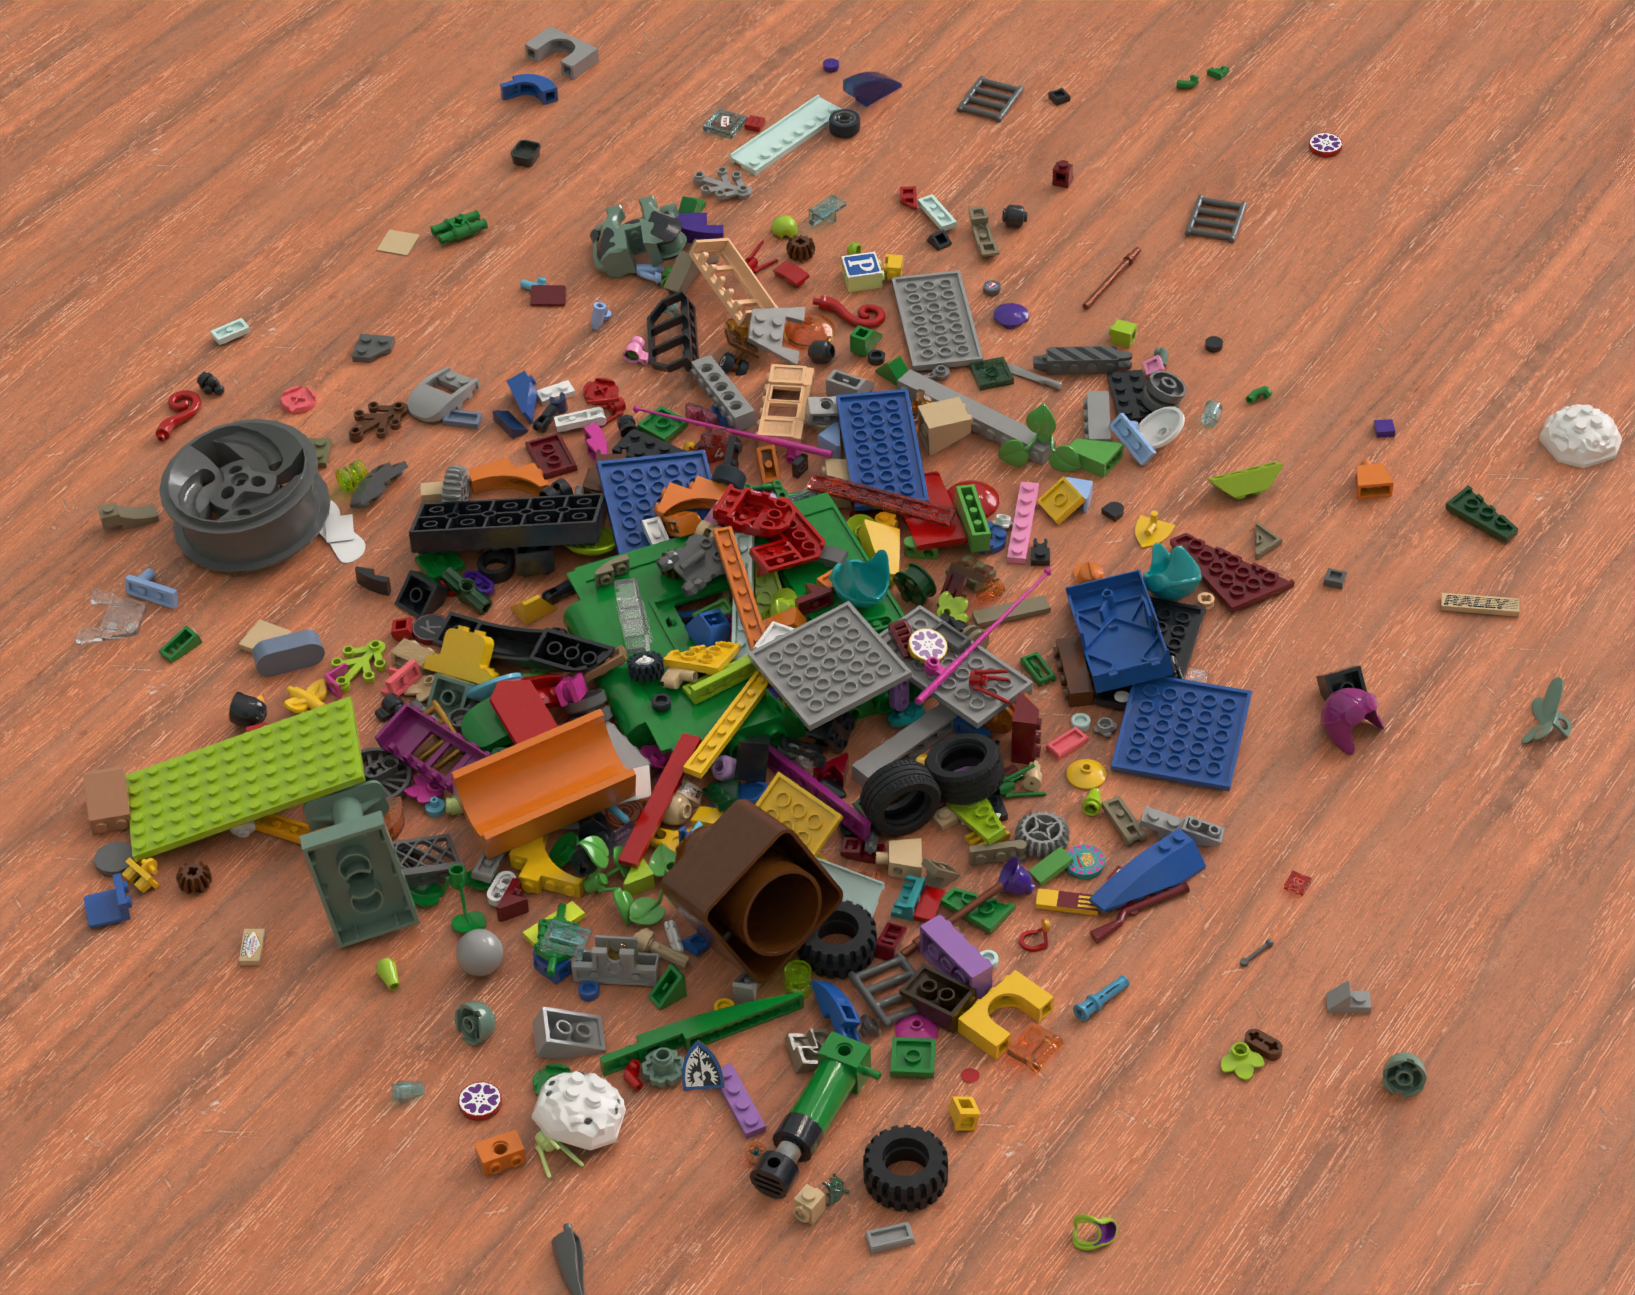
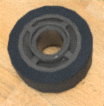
(844, 123)

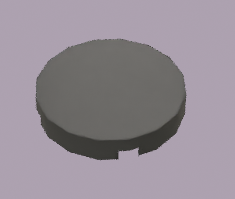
(111, 858)

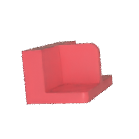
(401, 678)

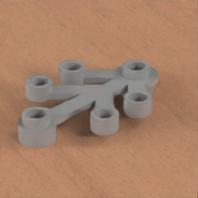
(741, 191)

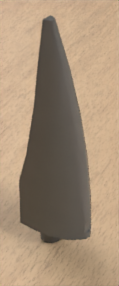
(570, 1259)

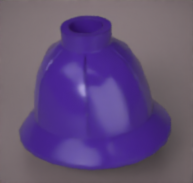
(1015, 878)

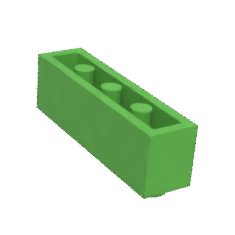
(972, 518)

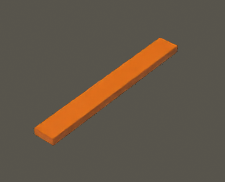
(739, 585)

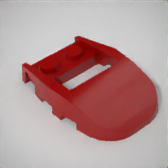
(772, 520)

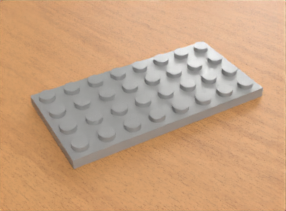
(936, 320)
(955, 690)

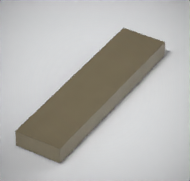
(1025, 609)

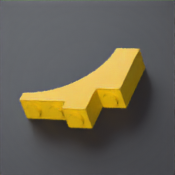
(540, 872)

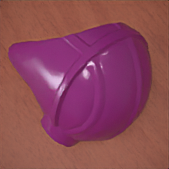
(1346, 709)

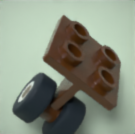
(735, 362)

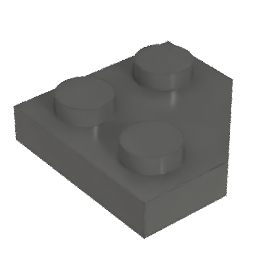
(372, 346)

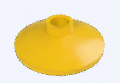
(1086, 774)

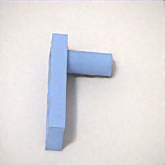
(1128, 433)
(145, 589)

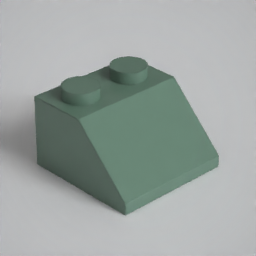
(450, 692)

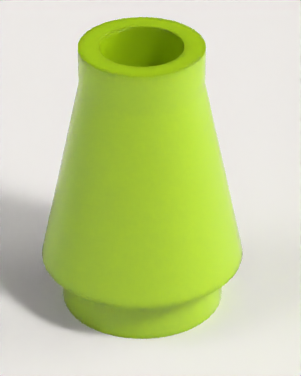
(1092, 803)
(388, 973)

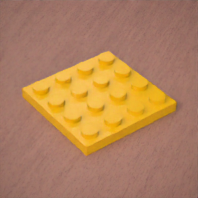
(800, 812)

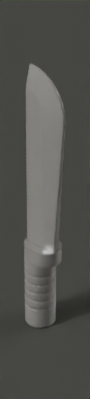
(1035, 377)

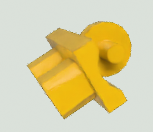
(134, 870)

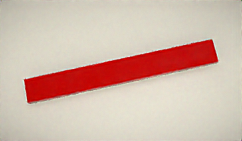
(659, 801)

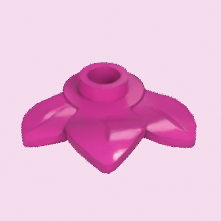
(423, 789)

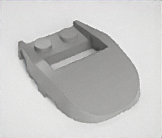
(433, 404)

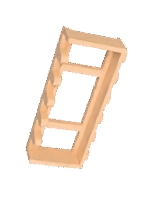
(736, 265)

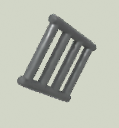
(1003, 107)
(1234, 227)
(867, 991)

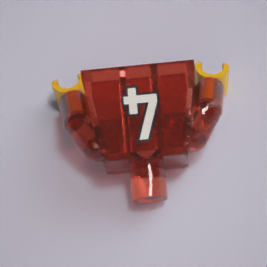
(713, 443)

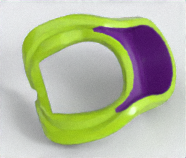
(1106, 1227)

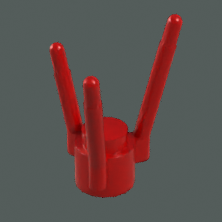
(752, 262)
(615, 405)
(979, 678)

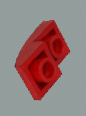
(792, 273)

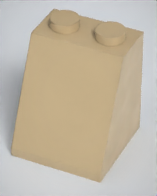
(943, 423)

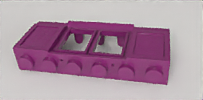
(410, 729)

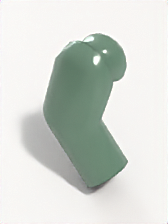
(1163, 353)

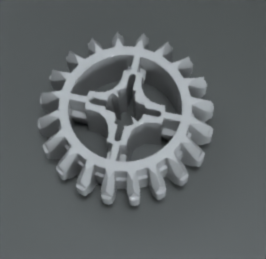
(456, 484)
(1042, 833)

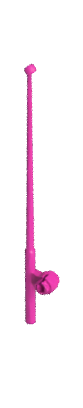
(793, 449)
(933, 666)

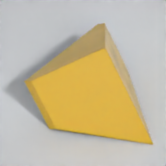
(532, 609)

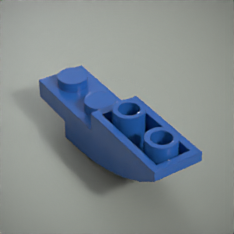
(838, 1008)

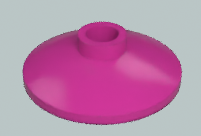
(655, 757)
(908, 1029)

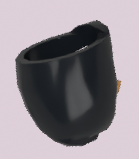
(247, 710)

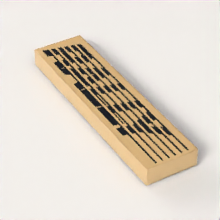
(1480, 604)

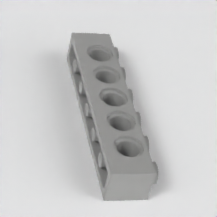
(723, 393)

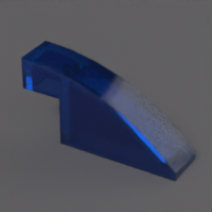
(870, 86)

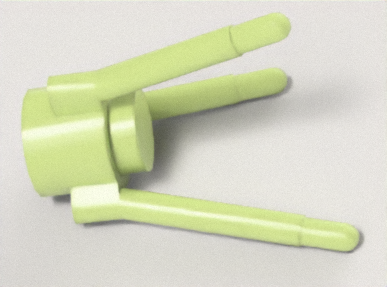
(548, 1145)

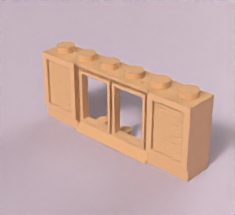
(786, 428)

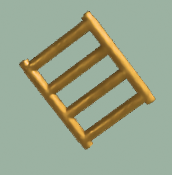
(436, 708)

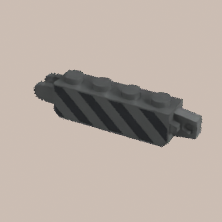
(1083, 360)

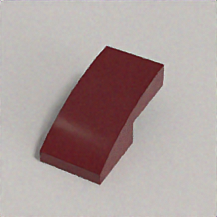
(854, 849)

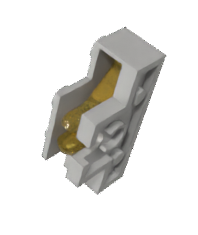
(617, 962)

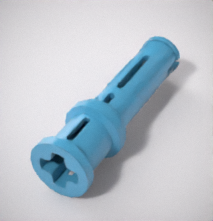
(1095, 1001)

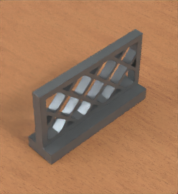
(422, 873)

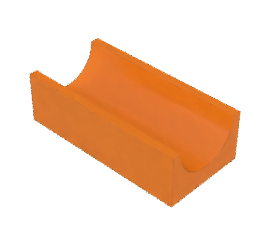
(542, 784)

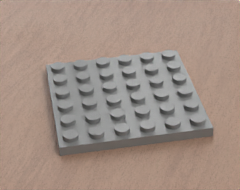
(829, 665)

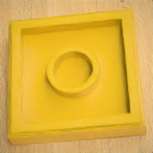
(1061, 500)

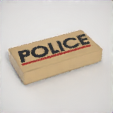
(691, 791)

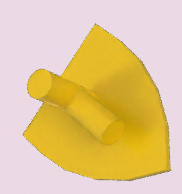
(1151, 530)

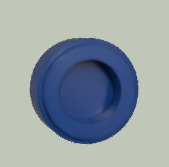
(588, 991)

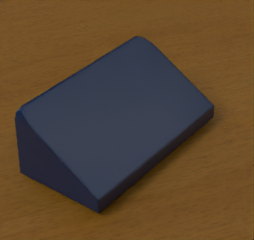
(509, 423)

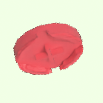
(298, 400)

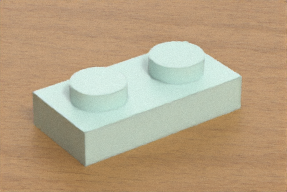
(230, 331)

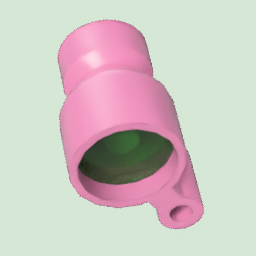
(634, 352)

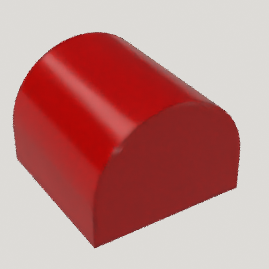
(402, 629)

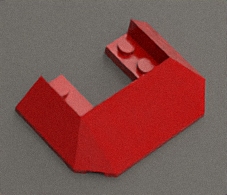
(789, 549)
(524, 705)

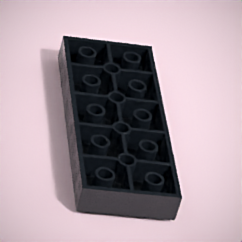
(508, 523)

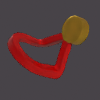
(1045, 928)

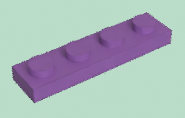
(741, 1103)

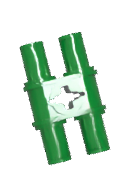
(459, 227)

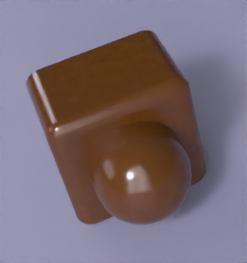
(751, 889)

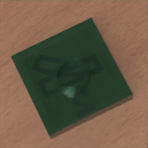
(991, 373)

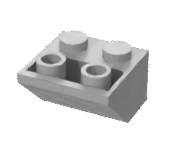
(843, 383)

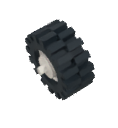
(645, 666)

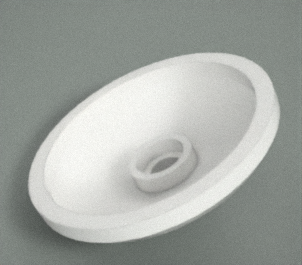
(1162, 426)

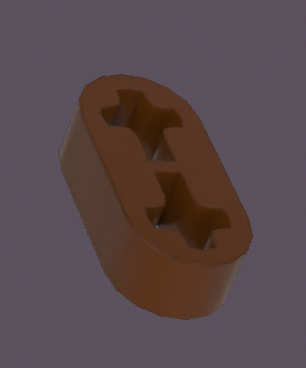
(1263, 1044)

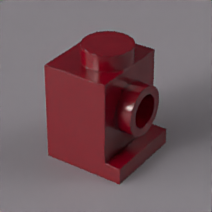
(1062, 170)

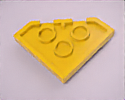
(702, 659)

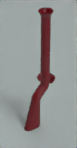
(1104, 931)

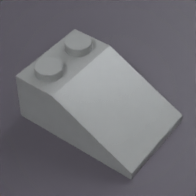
(567, 1033)

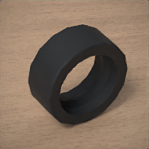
(491, 557)

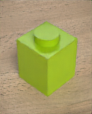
(1123, 333)

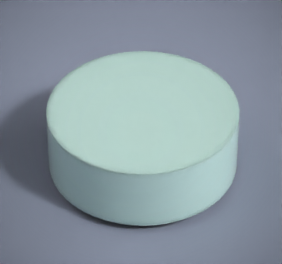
(1081, 721)
(992, 956)

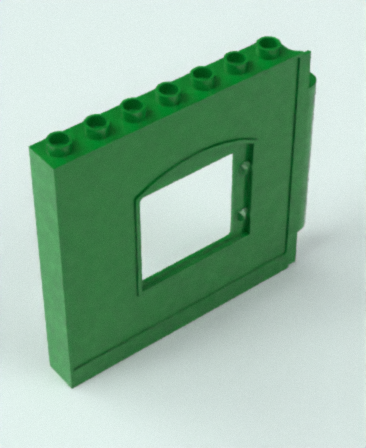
(630, 701)

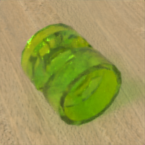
(350, 476)
(798, 978)

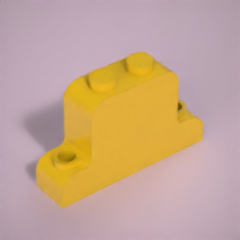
(464, 656)

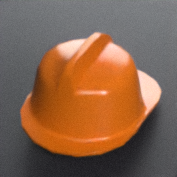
(1088, 572)

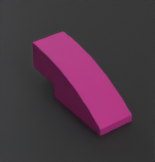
(595, 440)

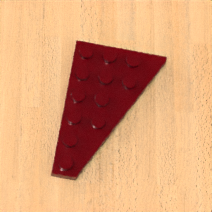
(1231, 578)

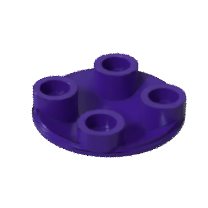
(1011, 315)

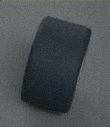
(729, 475)

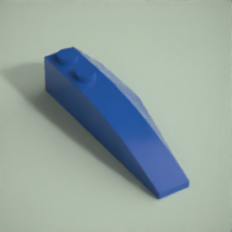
(1156, 868)

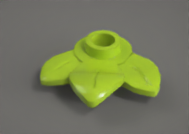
(953, 606)
(1243, 1063)

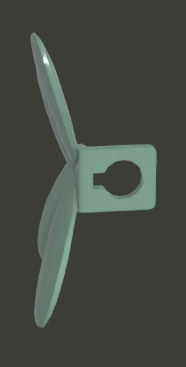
(1547, 714)

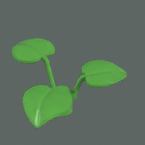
(1043, 423)
(597, 881)
(645, 910)

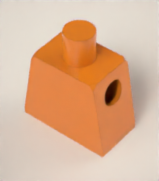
(1372, 481)

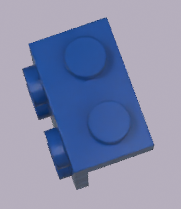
(110, 905)

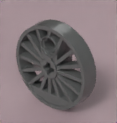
(387, 771)

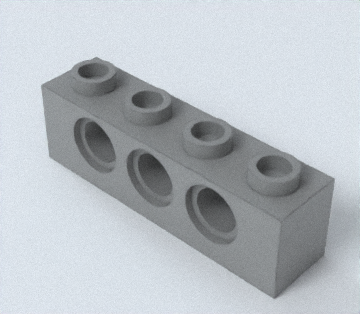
(821, 410)

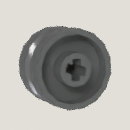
(1162, 390)
(590, 702)

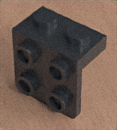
(835, 732)

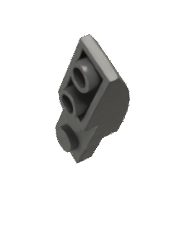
(374, 483)

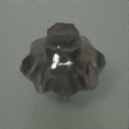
(869, 1026)

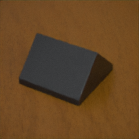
(752, 759)

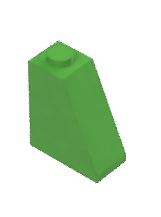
(1097, 456)

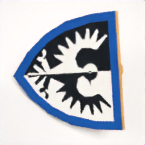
(701, 1069)

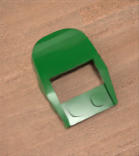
(484, 727)

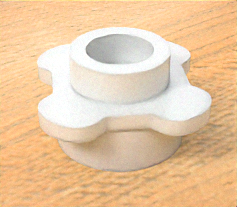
(1003, 521)

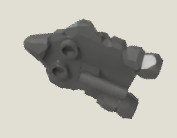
(694, 563)

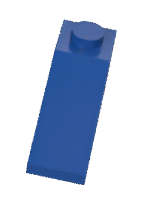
(524, 393)

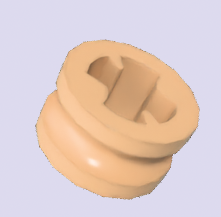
(1205, 600)

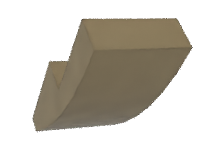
(605, 574)

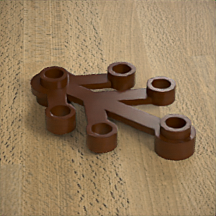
(397, 410)

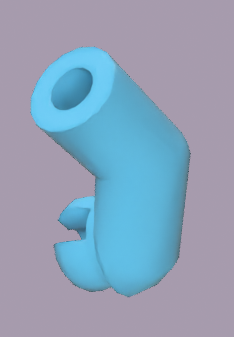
(527, 284)

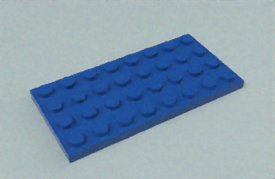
(881, 443)

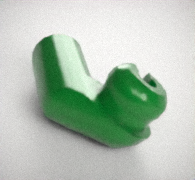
(1188, 84)
(1256, 393)

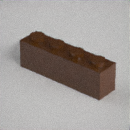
(1073, 671)

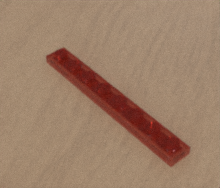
(882, 499)

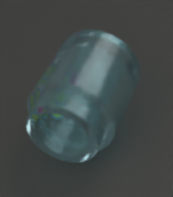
(1211, 413)

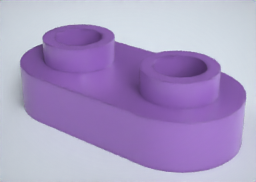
(899, 696)

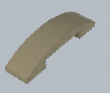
(982, 232)

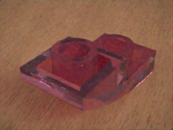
(701, 414)

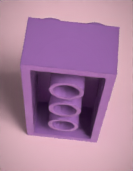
(954, 955)

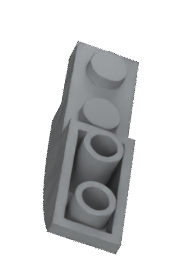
(1200, 831)

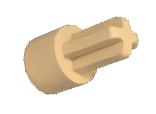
(1033, 777)

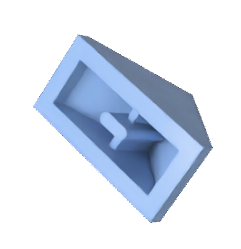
(830, 440)
(1085, 488)

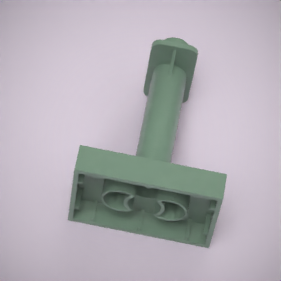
(357, 864)

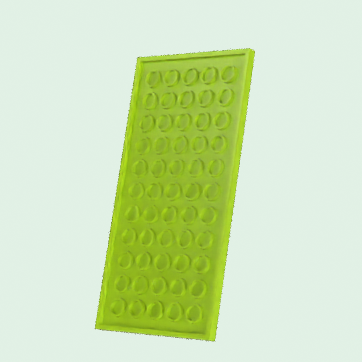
(244, 778)

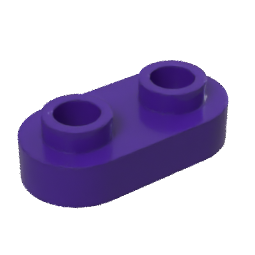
(482, 583)

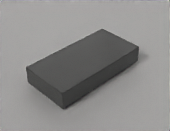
(955, 640)

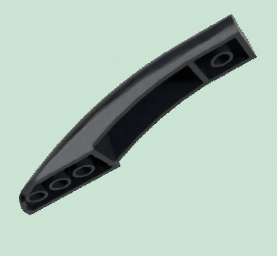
(533, 648)

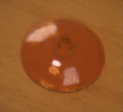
(813, 328)

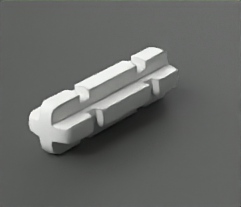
(673, 936)

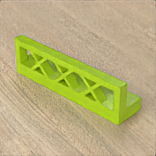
(711, 685)

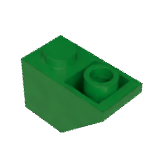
(863, 340)

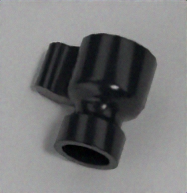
(389, 707)

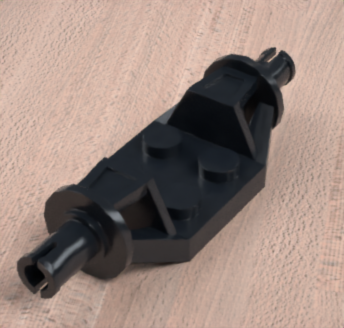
(591, 826)

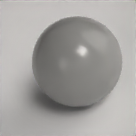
(479, 952)

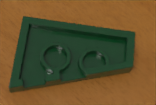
(722, 794)

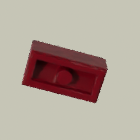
(548, 295)

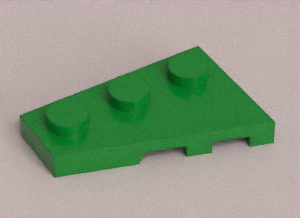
(986, 916)

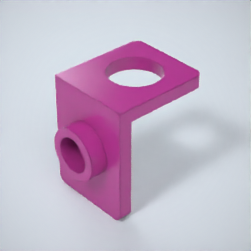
(331, 677)

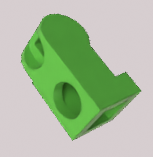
(911, 551)

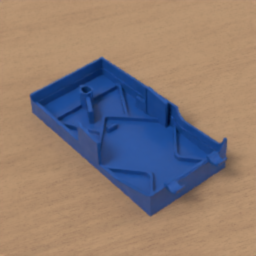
(1119, 631)

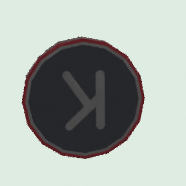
(427, 627)

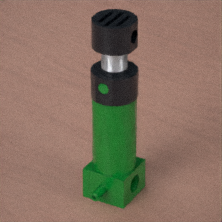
(841, 1069)

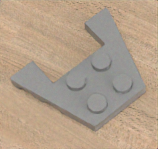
(767, 330)

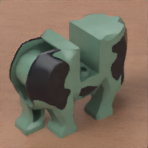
(652, 233)

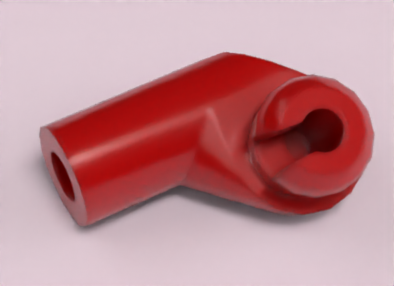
(631, 1074)

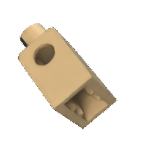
(902, 858)

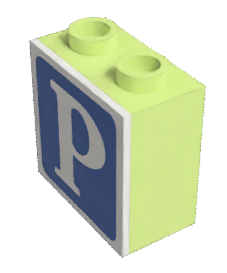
(862, 271)

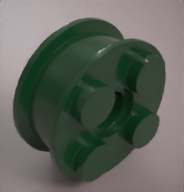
(915, 584)

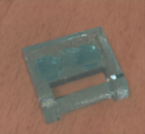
(568, 935)

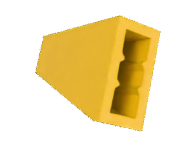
(878, 536)

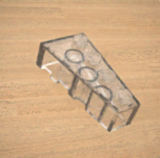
(632, 616)

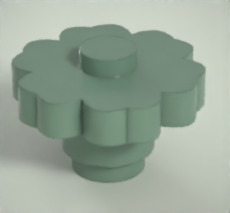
(663, 1067)

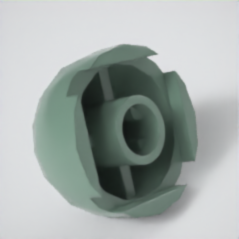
(475, 1022)
(1404, 1074)

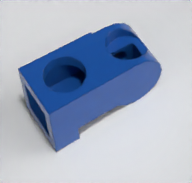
(563, 968)

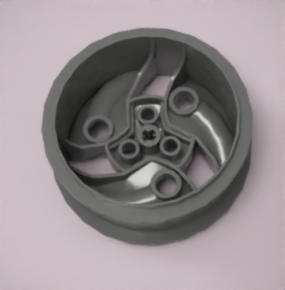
(239, 477)

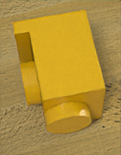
(893, 266)
(964, 1113)

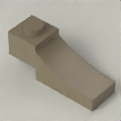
(129, 517)

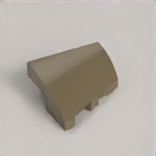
(805, 1049)

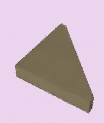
(1265, 541)

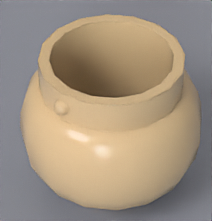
(678, 811)

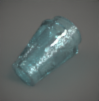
(407, 1090)

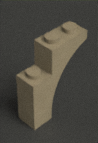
(684, 271)

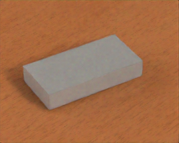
(889, 1237)

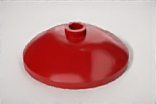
(987, 495)

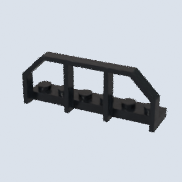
(687, 338)

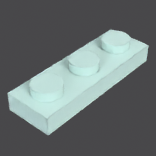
(937, 212)

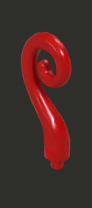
(833, 305)
(166, 426)

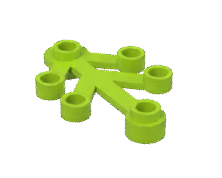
(373, 649)

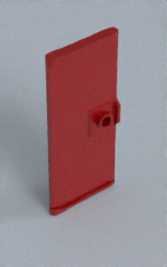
(931, 535)

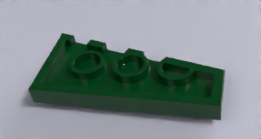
(1475, 511)

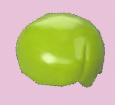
(784, 226)

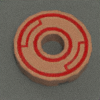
(633, 808)

